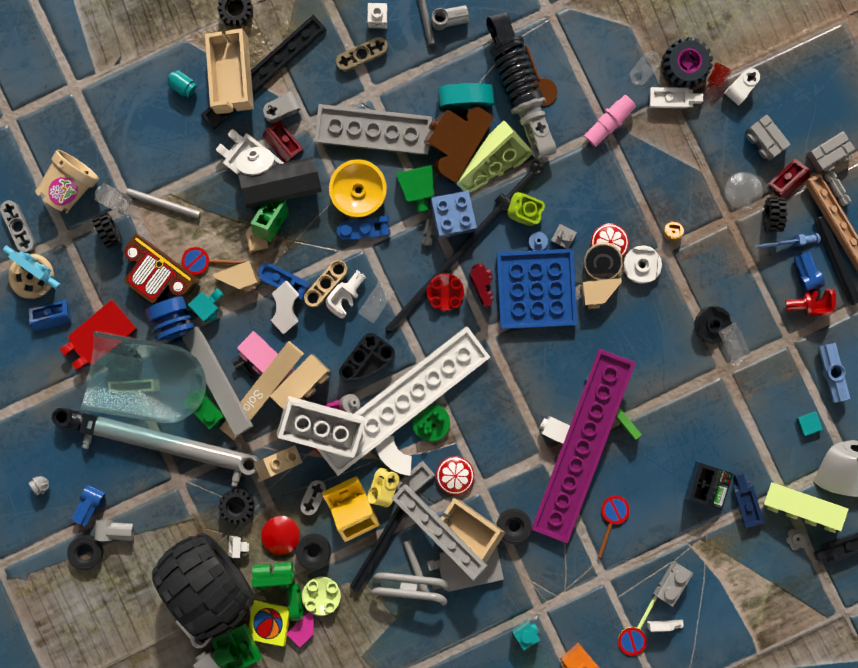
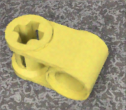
(383, 489)

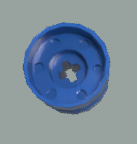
(169, 318)

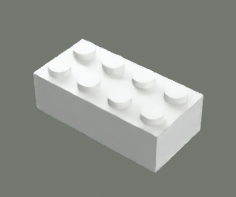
(320, 427)

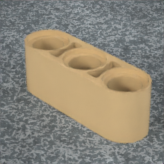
(324, 293)

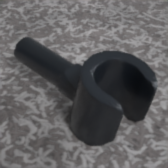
(240, 362)

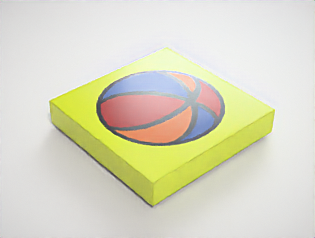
(269, 622)

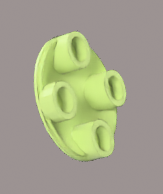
(321, 596)

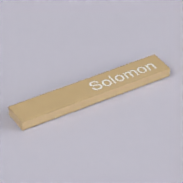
(267, 383)

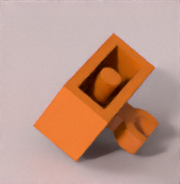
(577, 658)

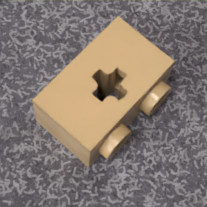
(278, 463)

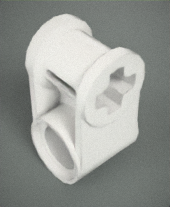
(741, 87)

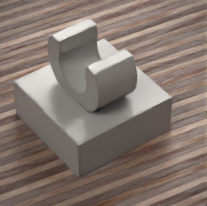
(563, 236)

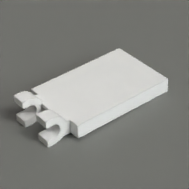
(241, 145)

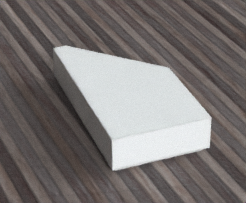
(665, 625)

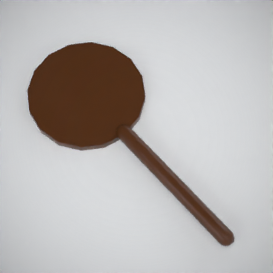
(546, 86)

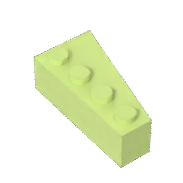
(805, 506)

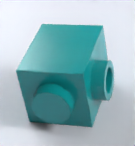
(526, 634)

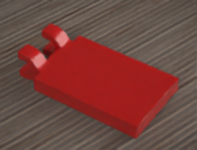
(107, 320)

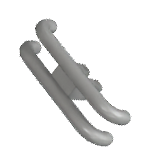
(409, 587)

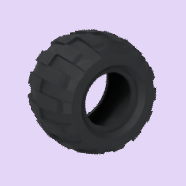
(202, 587)

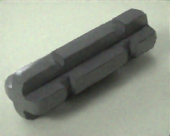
(429, 231)

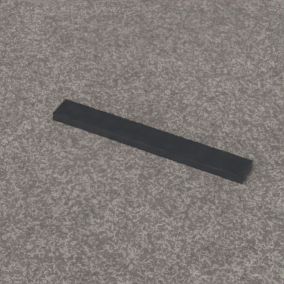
(275, 62)

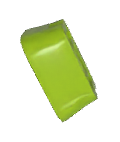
(525, 209)

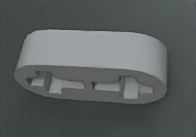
(309, 494)

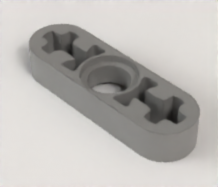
(10, 223)

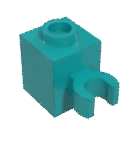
(205, 305)

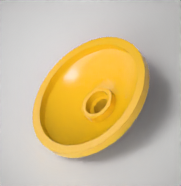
(354, 175)

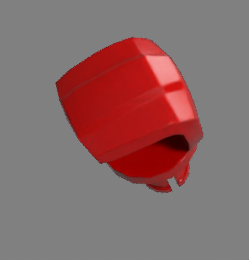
(814, 307)

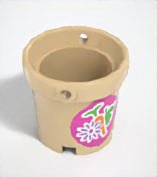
(65, 181)

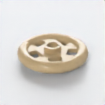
(19, 287)

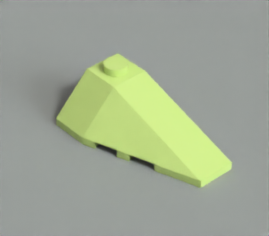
(497, 154)

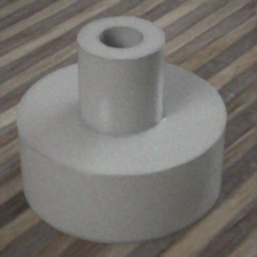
(349, 403)

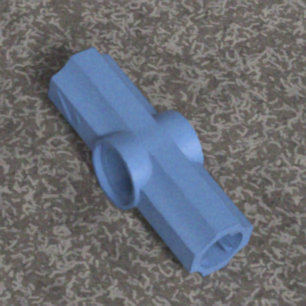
(837, 385)

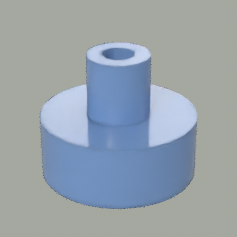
(534, 245)

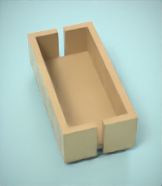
(229, 71)

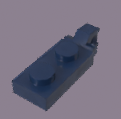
(747, 502)

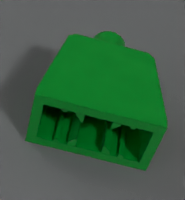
(417, 186)

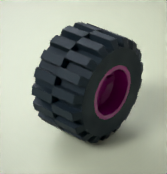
(686, 62)

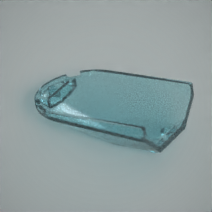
(143, 379)

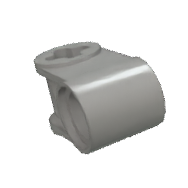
(283, 107)

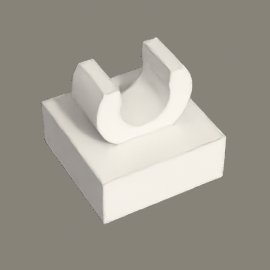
(236, 546)

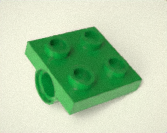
(236, 648)

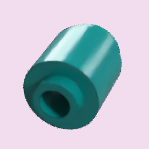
(181, 83)

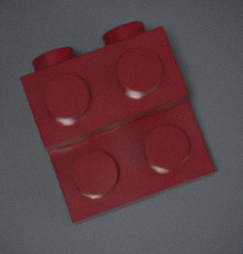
(481, 279)

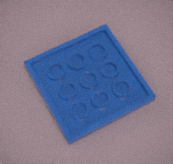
(536, 288)

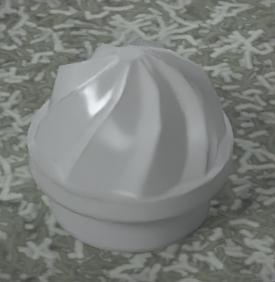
(39, 485)

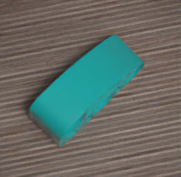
(465, 96)

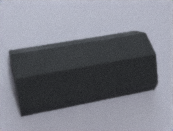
(281, 183)

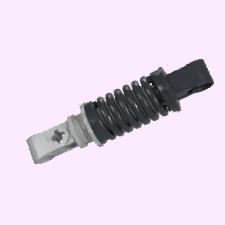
(520, 84)

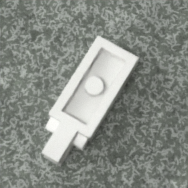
(673, 98)

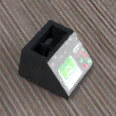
(708, 485)

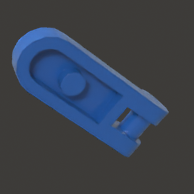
(363, 228)
(276, 277)

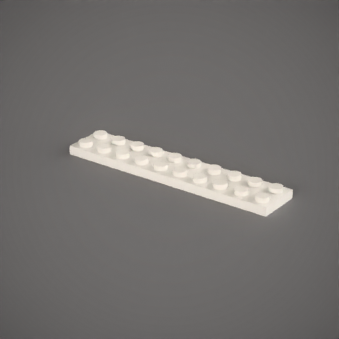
(413, 393)

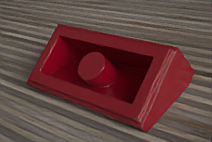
(282, 142)
(789, 179)

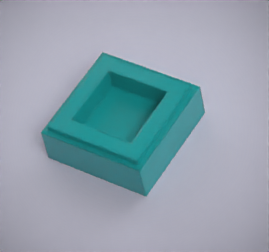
(809, 423)

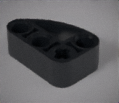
(373, 360)

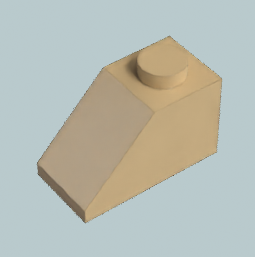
(240, 276)
(597, 292)

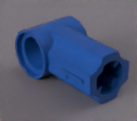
(810, 277)
(90, 500)

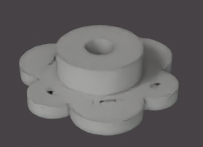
(793, 535)

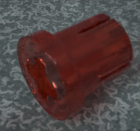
(718, 75)

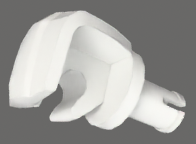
(342, 292)

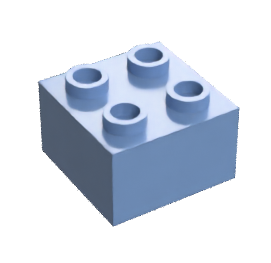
(452, 214)

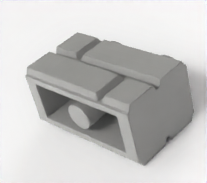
(767, 138)
(830, 152)
(673, 583)

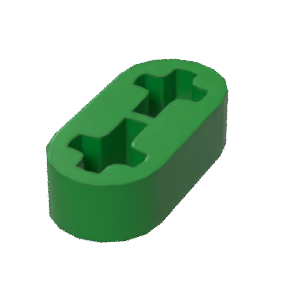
(295, 602)

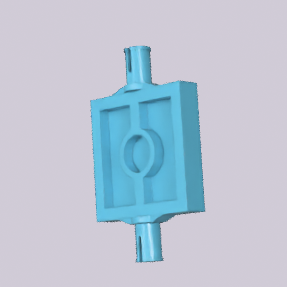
(28, 263)

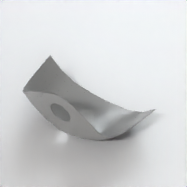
(839, 470)

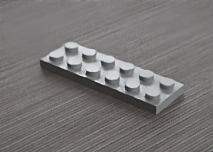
(372, 129)

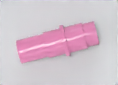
(610, 120)

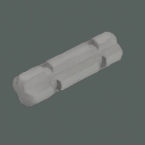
(837, 188)

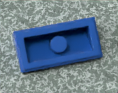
(49, 315)

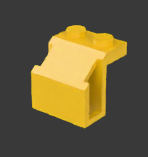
(351, 509)

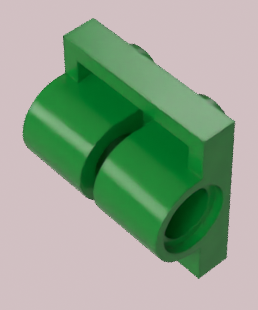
(263, 575)

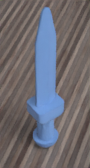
(798, 240)

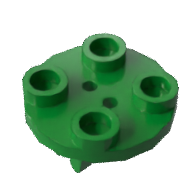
(424, 428)

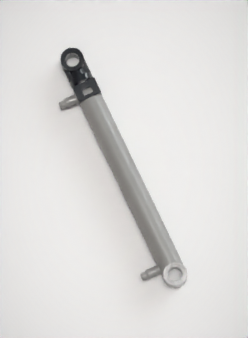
(154, 440)

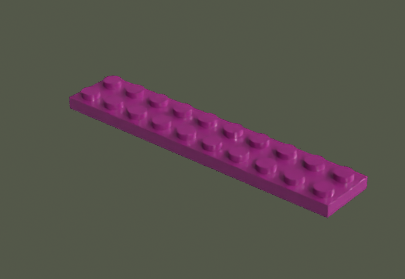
(583, 445)

